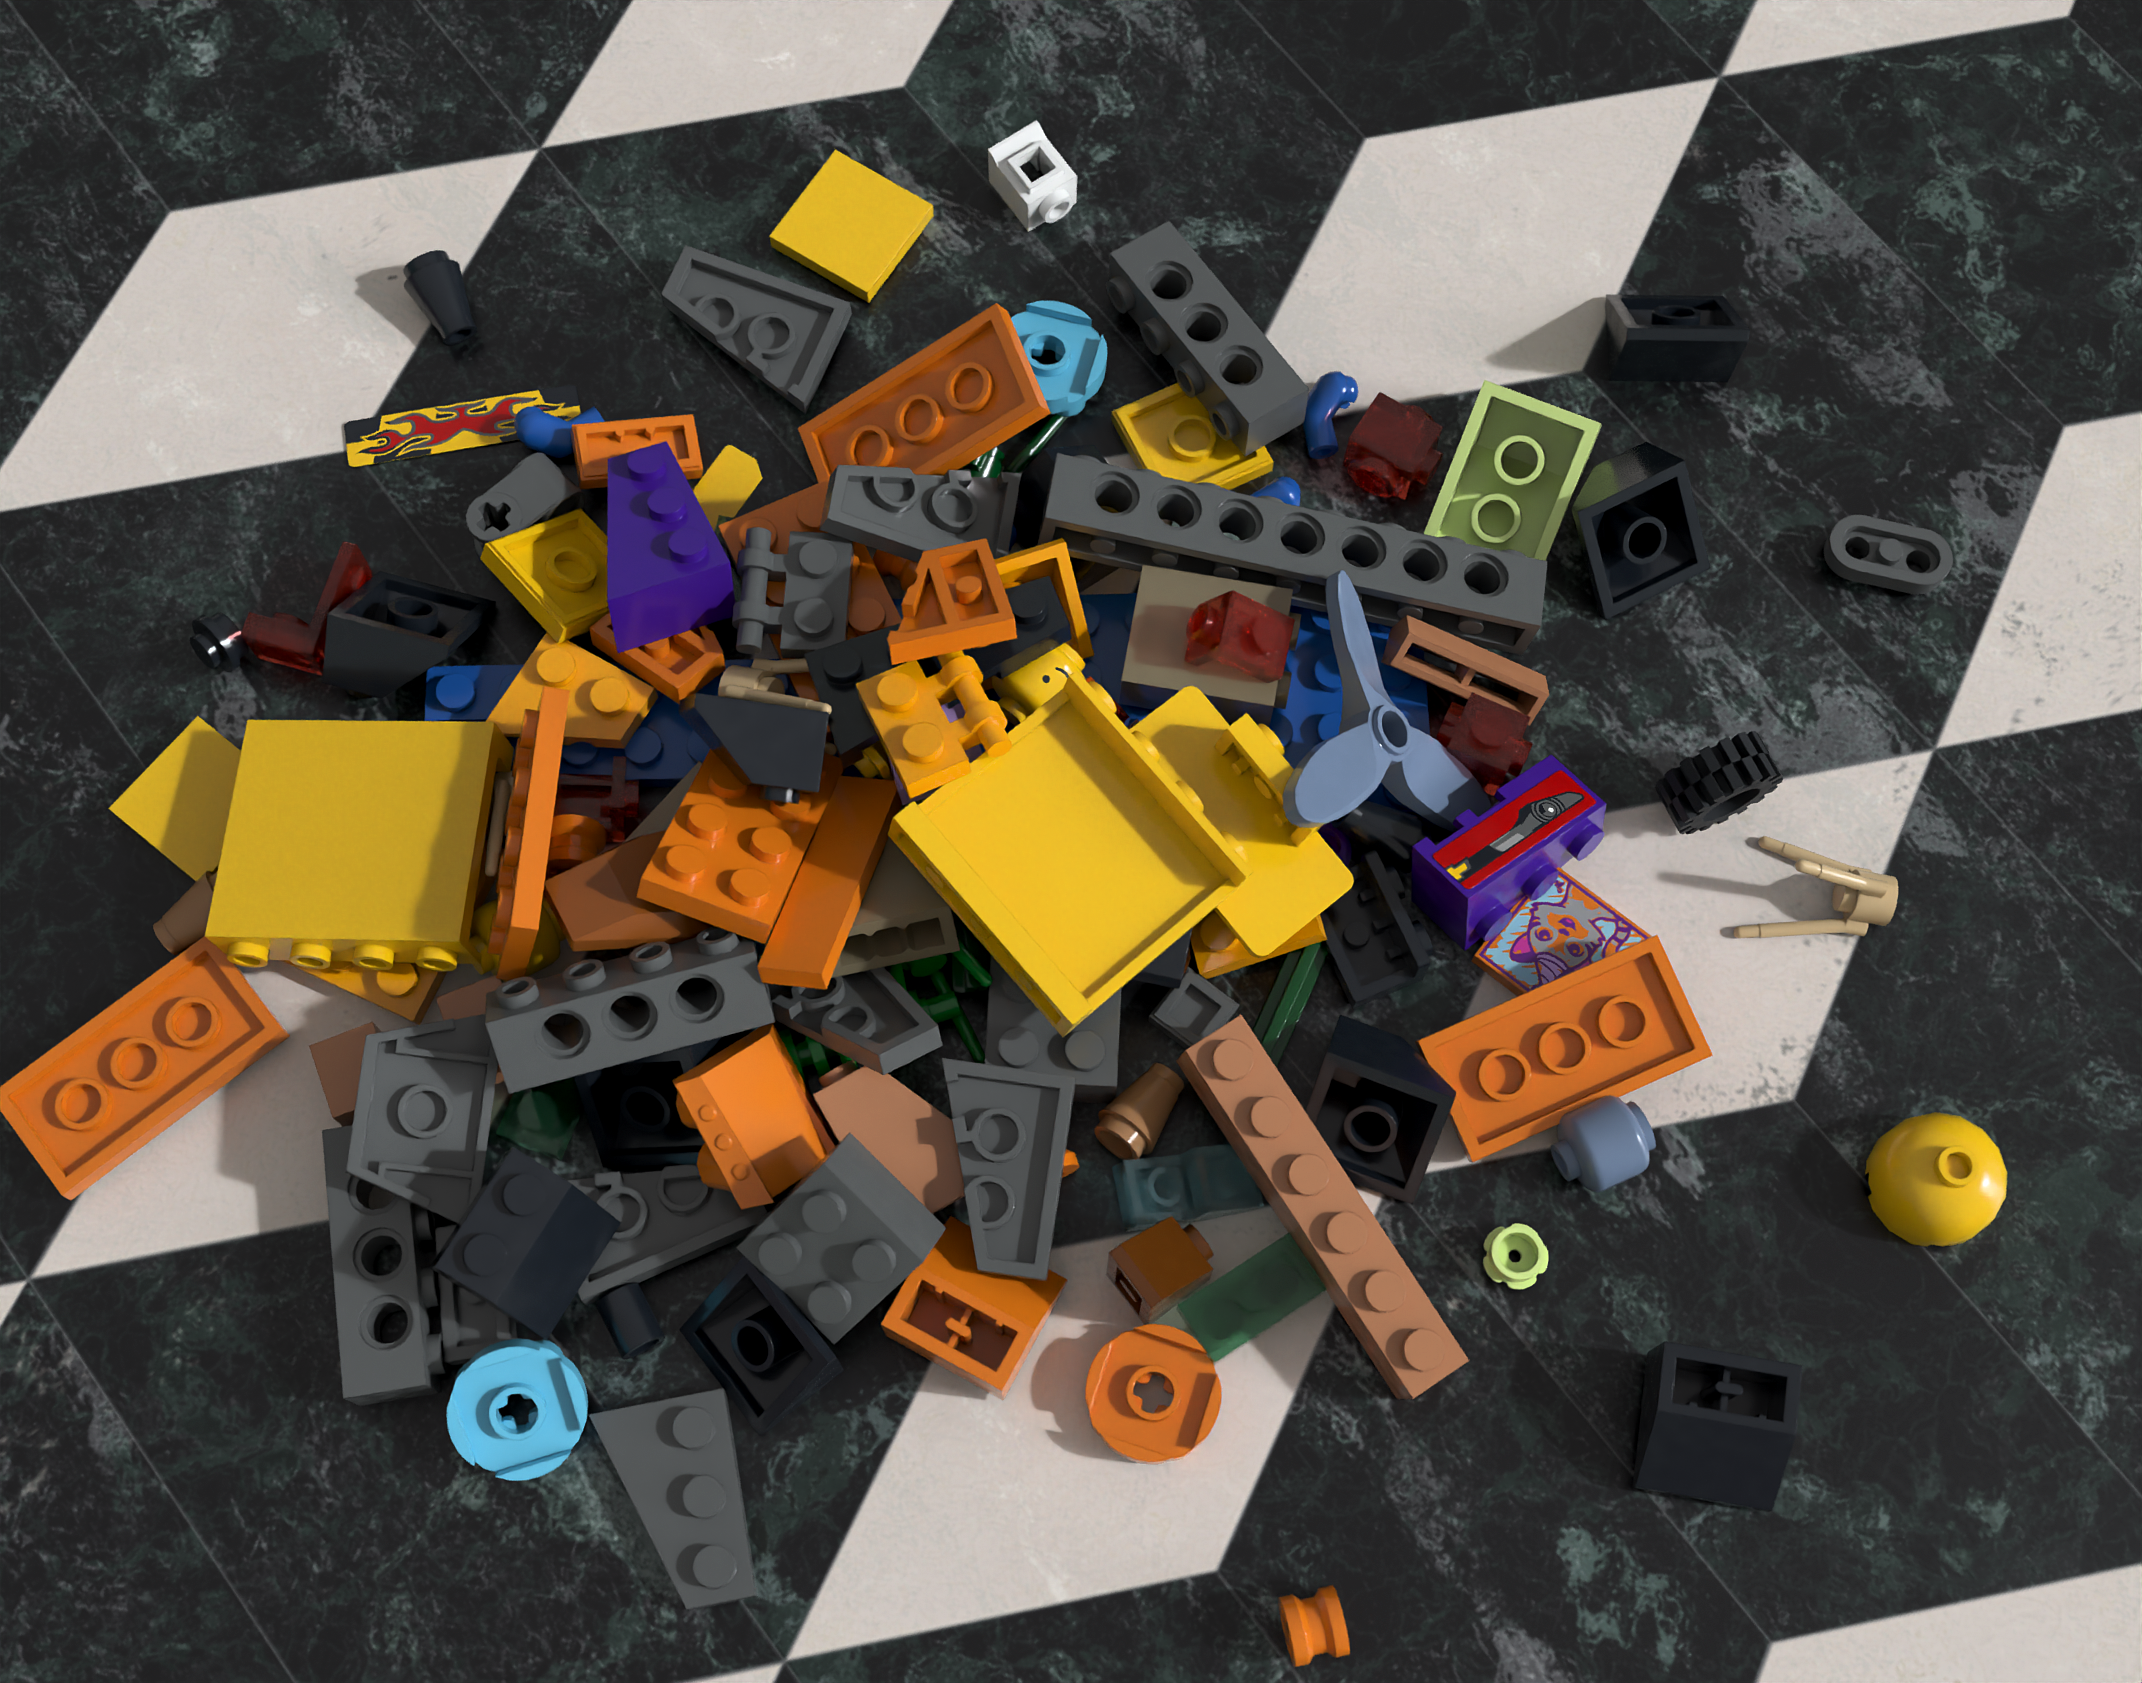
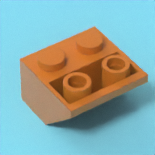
(970, 1318)

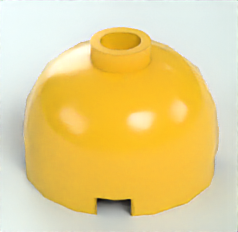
(1936, 1179)

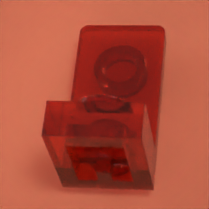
(291, 640)

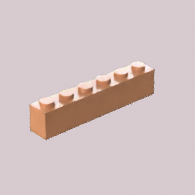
(1321, 1210)

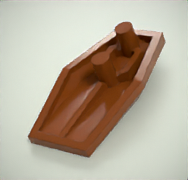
(600, 902)

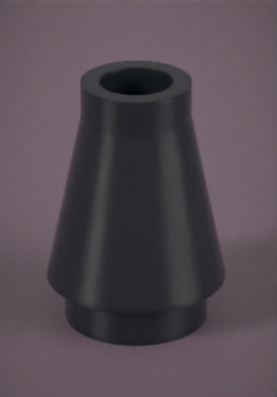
(441, 295)
(1386, 831)

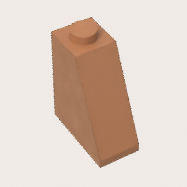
(897, 1129)

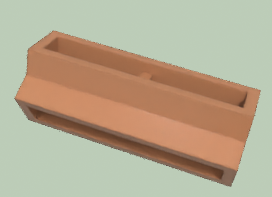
(1469, 661)

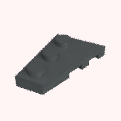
(918, 512)
(861, 1018)
(1012, 1158)

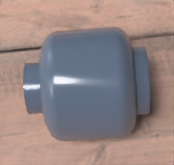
(1603, 1143)

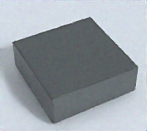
(1192, 1010)

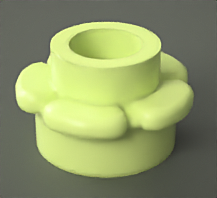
(1521, 1239)

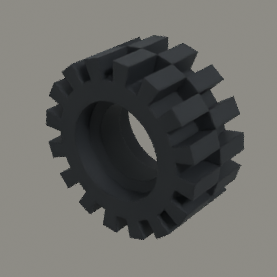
(1718, 782)

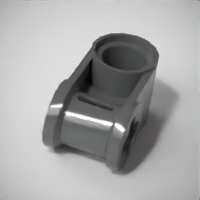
(525, 497)

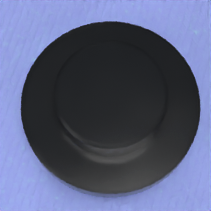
(218, 642)

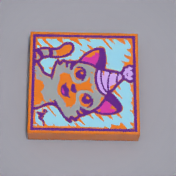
(1555, 936)

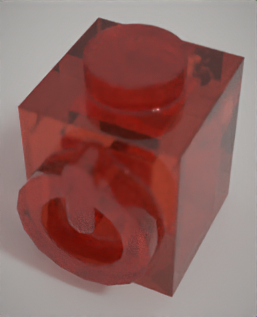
(1393, 448)
(1486, 739)

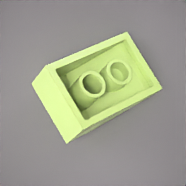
(1513, 473)

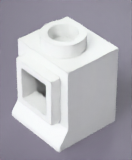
(1035, 201)

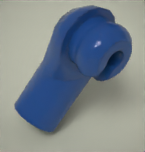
(1325, 398)
(549, 433)

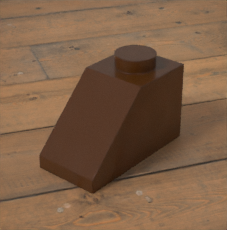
(1160, 1268)

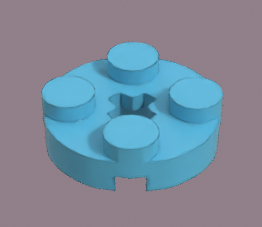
(1076, 347)
(497, 1442)

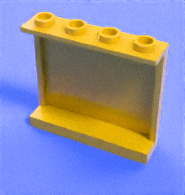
(356, 842)
(1072, 853)

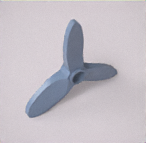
(1374, 741)

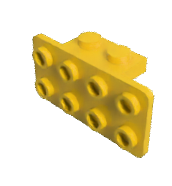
(1241, 784)

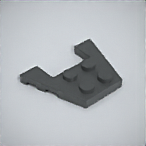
(427, 1112)

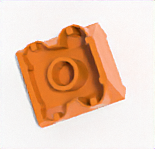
(754, 1119)

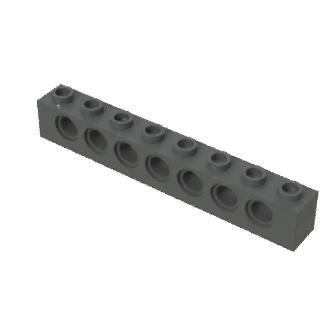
(1498, 619)

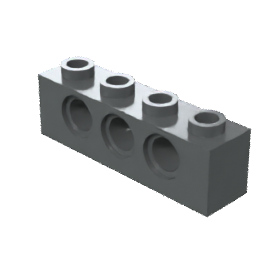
(1202, 308)
(607, 1035)
(369, 1368)

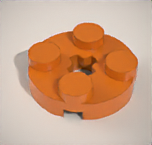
(1171, 1429)

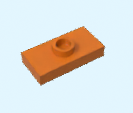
(603, 440)

